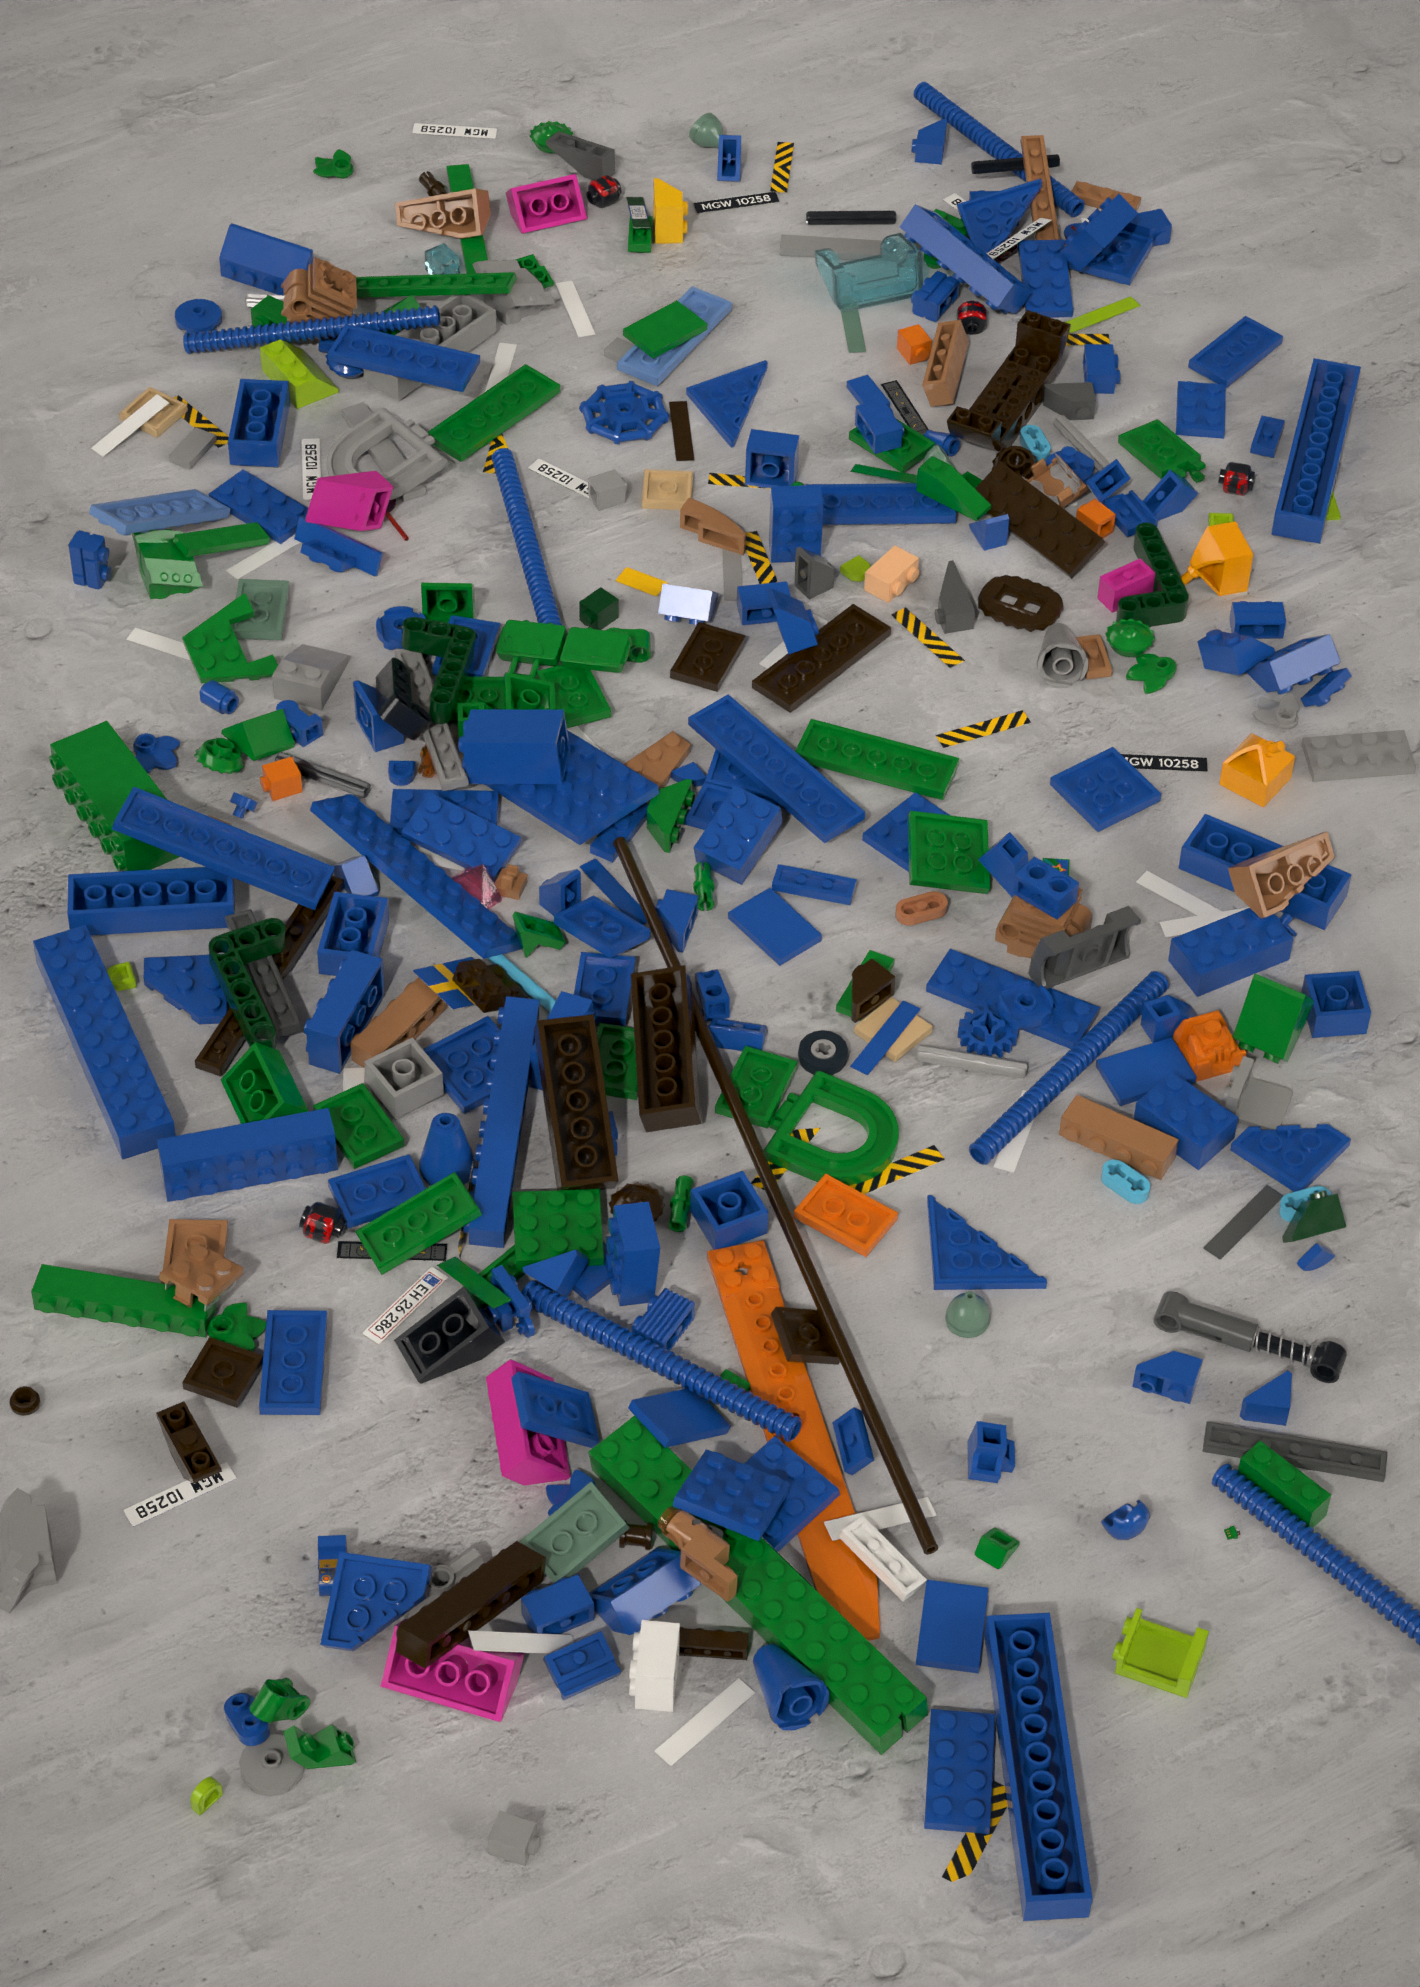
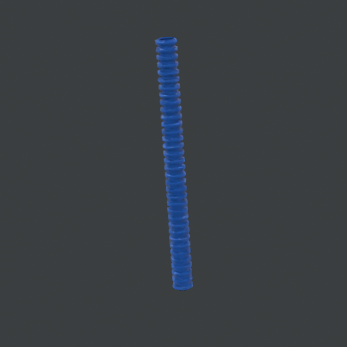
(989, 142)
(310, 329)
(525, 537)
(1067, 1068)
(662, 1361)
(1318, 1550)

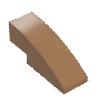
(712, 526)

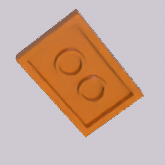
(845, 1215)

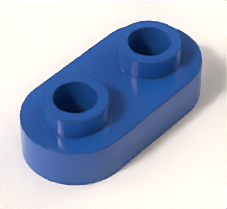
(246, 1726)

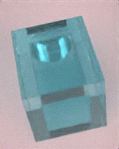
(441, 260)

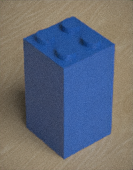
(515, 746)

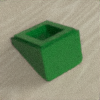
(996, 1547)

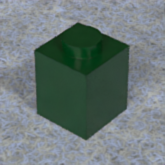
(599, 609)

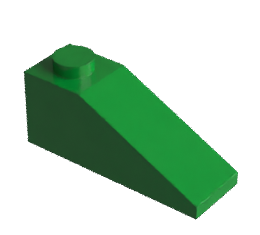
(947, 486)

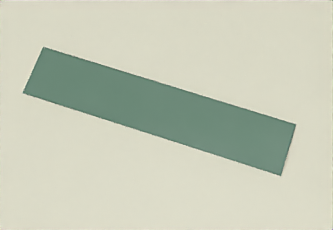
(853, 331)

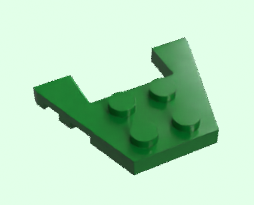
(217, 652)

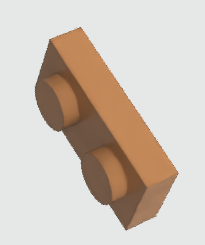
(1097, 657)

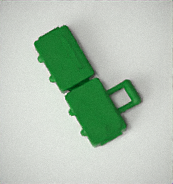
(551, 643)

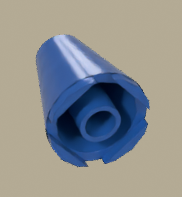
(446, 1151)
(788, 1688)

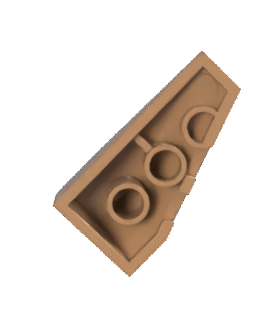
(1276, 876)

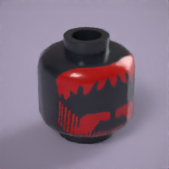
(603, 191)
(972, 316)
(1237, 478)
(321, 1222)

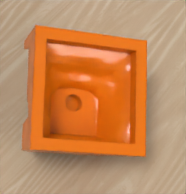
(1208, 1045)

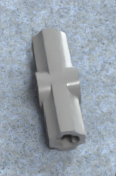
(450, 1574)

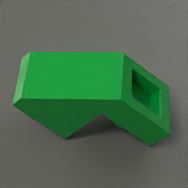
(323, 1749)

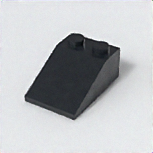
(449, 1337)

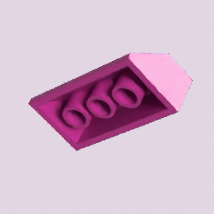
(522, 1453)
(460, 1679)

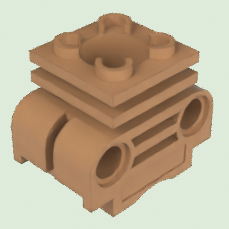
(319, 293)
(1025, 925)

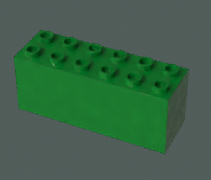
(96, 778)

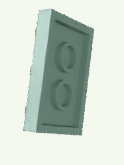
(269, 605)
(576, 1533)

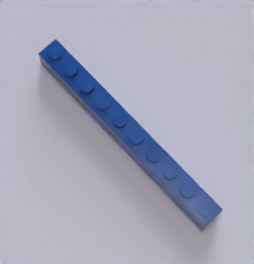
(504, 1121)

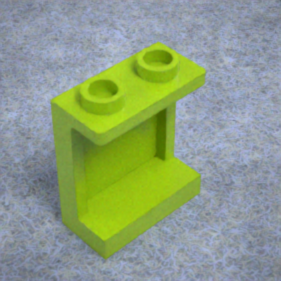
(1159, 1655)

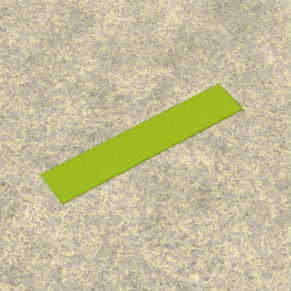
(1102, 314)

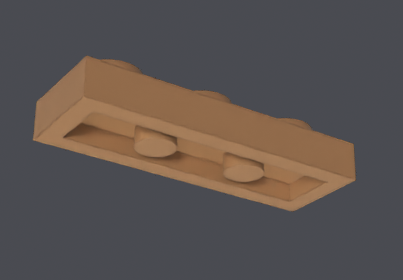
(1096, 195)

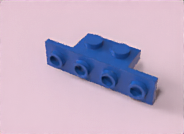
(335, 549)

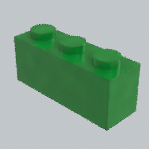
(1285, 1484)

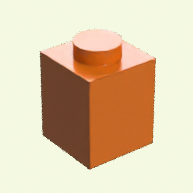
(914, 344)
(1097, 517)
(281, 779)

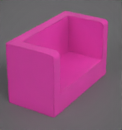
(1125, 581)

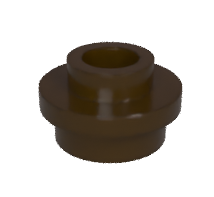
(21, 1395)

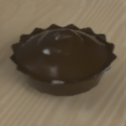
(1017, 459)
(638, 1193)

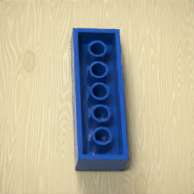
(965, 260)
(1220, 845)
(150, 900)
(247, 1154)

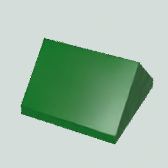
(528, 693)
(261, 735)

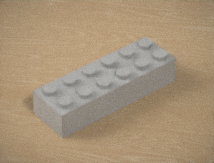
(462, 327)

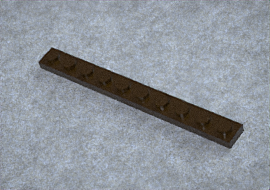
(299, 930)

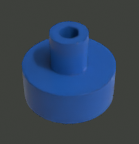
(242, 804)

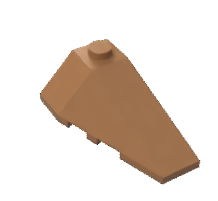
(450, 214)

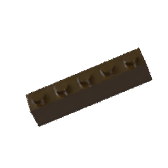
(713, 1644)

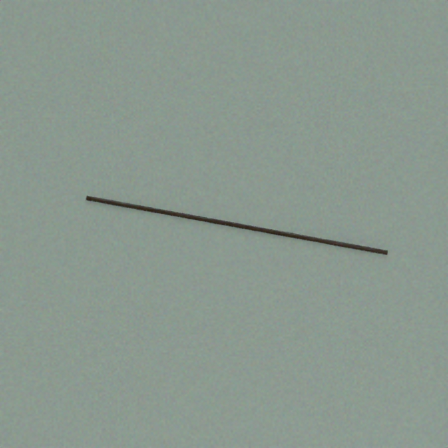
(785, 1218)

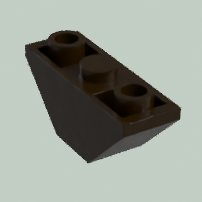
(187, 1443)

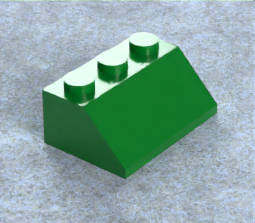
(262, 1086)

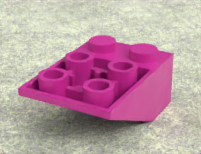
(350, 501)

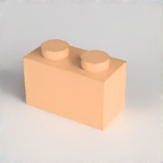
(891, 574)

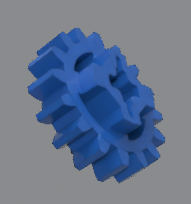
(986, 1032)

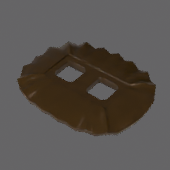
(1026, 592)

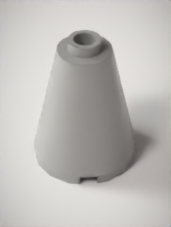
(1061, 657)

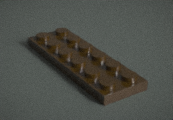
(1039, 520)
(807, 671)

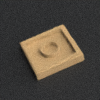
(161, 420)
(666, 489)
(912, 1035)

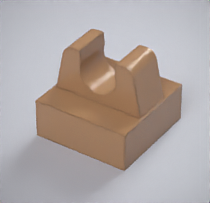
(511, 882)

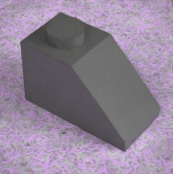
(1072, 400)
(812, 573)

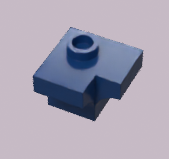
(989, 1452)

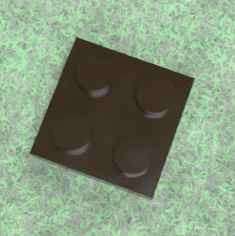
(803, 1336)
(223, 1372)

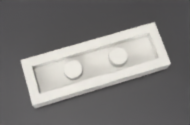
(882, 1558)

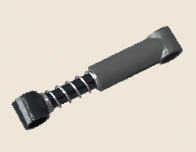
(1178, 1314)

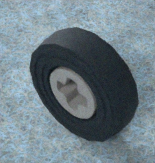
(813, 1060)

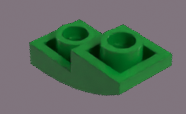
(539, 272)

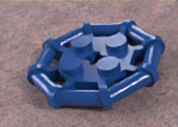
(636, 412)

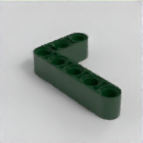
(1169, 597)
(456, 647)
(233, 986)

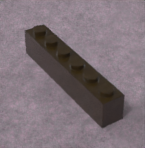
(470, 1604)

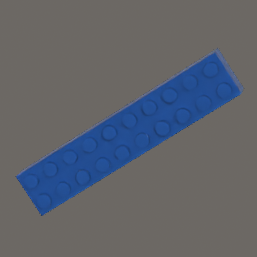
(1316, 451)
(104, 1041)
(1037, 1768)

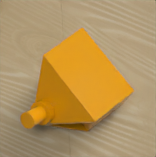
(1221, 560)
(1257, 769)

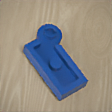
(519, 1304)

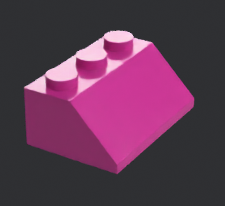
(546, 204)

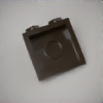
(486, 984)

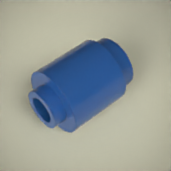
(218, 697)

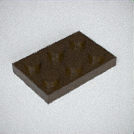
(707, 656)

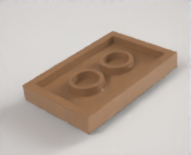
(185, 1232)

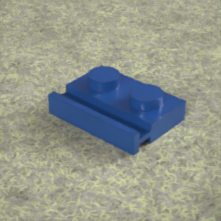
(1129, 512)
(582, 1665)

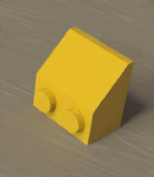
(668, 213)

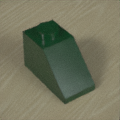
(1315, 1217)

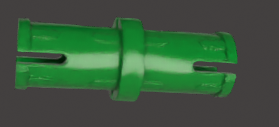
(704, 886)
(680, 1203)

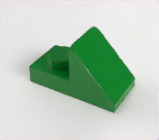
(536, 931)

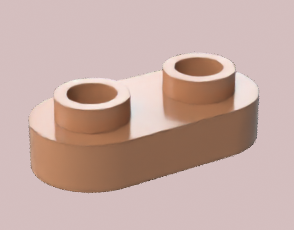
(921, 908)

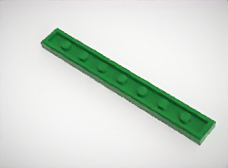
(474, 247)
(435, 284)

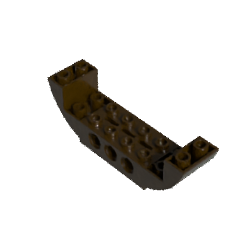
(1016, 387)

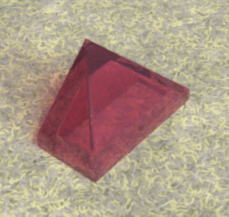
(479, 884)

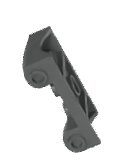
(1064, 958)

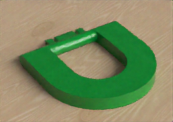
(849, 1101)

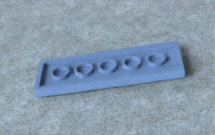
(654, 371)
(159, 511)

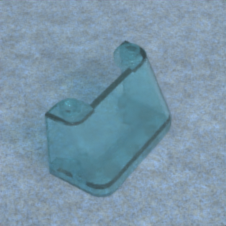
(875, 278)

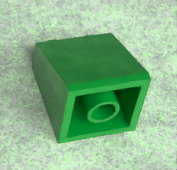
(1272, 1019)

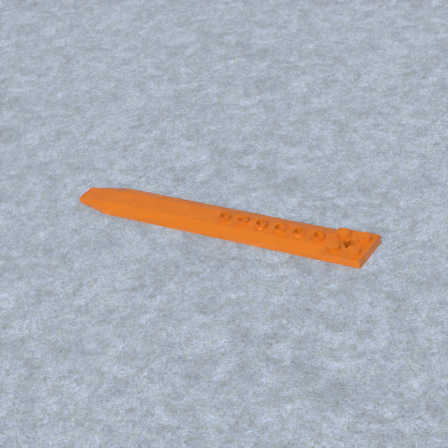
(748, 1308)

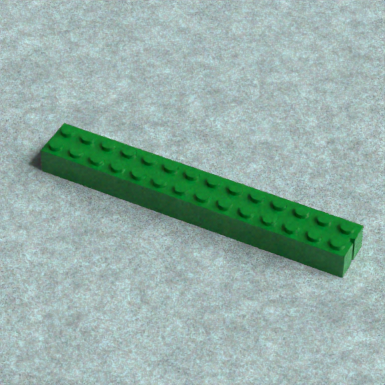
(772, 1596)

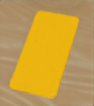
(641, 581)

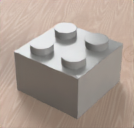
(404, 1078)

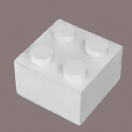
(655, 1665)

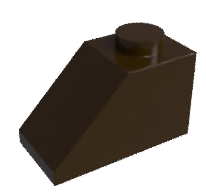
(870, 988)

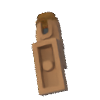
(702, 1550)

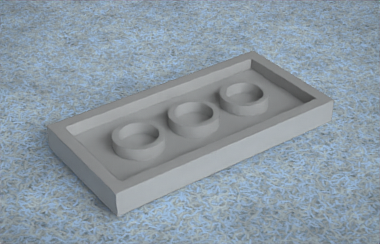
(1358, 755)

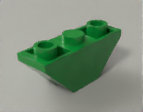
(668, 812)

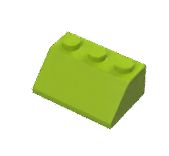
(289, 363)

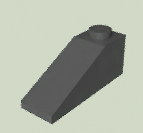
(584, 156)
(954, 606)

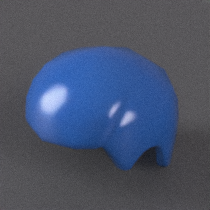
(1127, 1521)

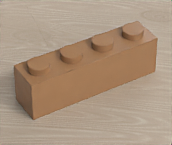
(945, 363)
(401, 1020)
(1118, 1137)

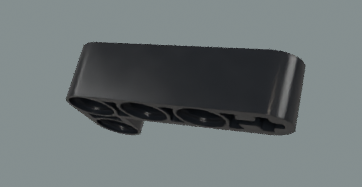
(396, 702)

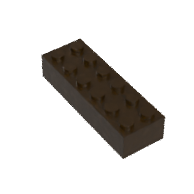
(665, 1049)
(575, 1103)

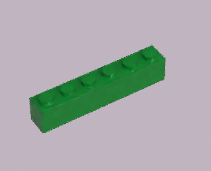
(117, 1301)

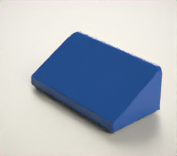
(737, 1034)

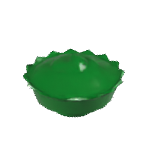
(545, 131)
(1129, 637)
(220, 756)

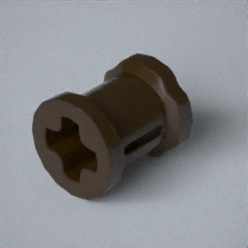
(637, 1536)

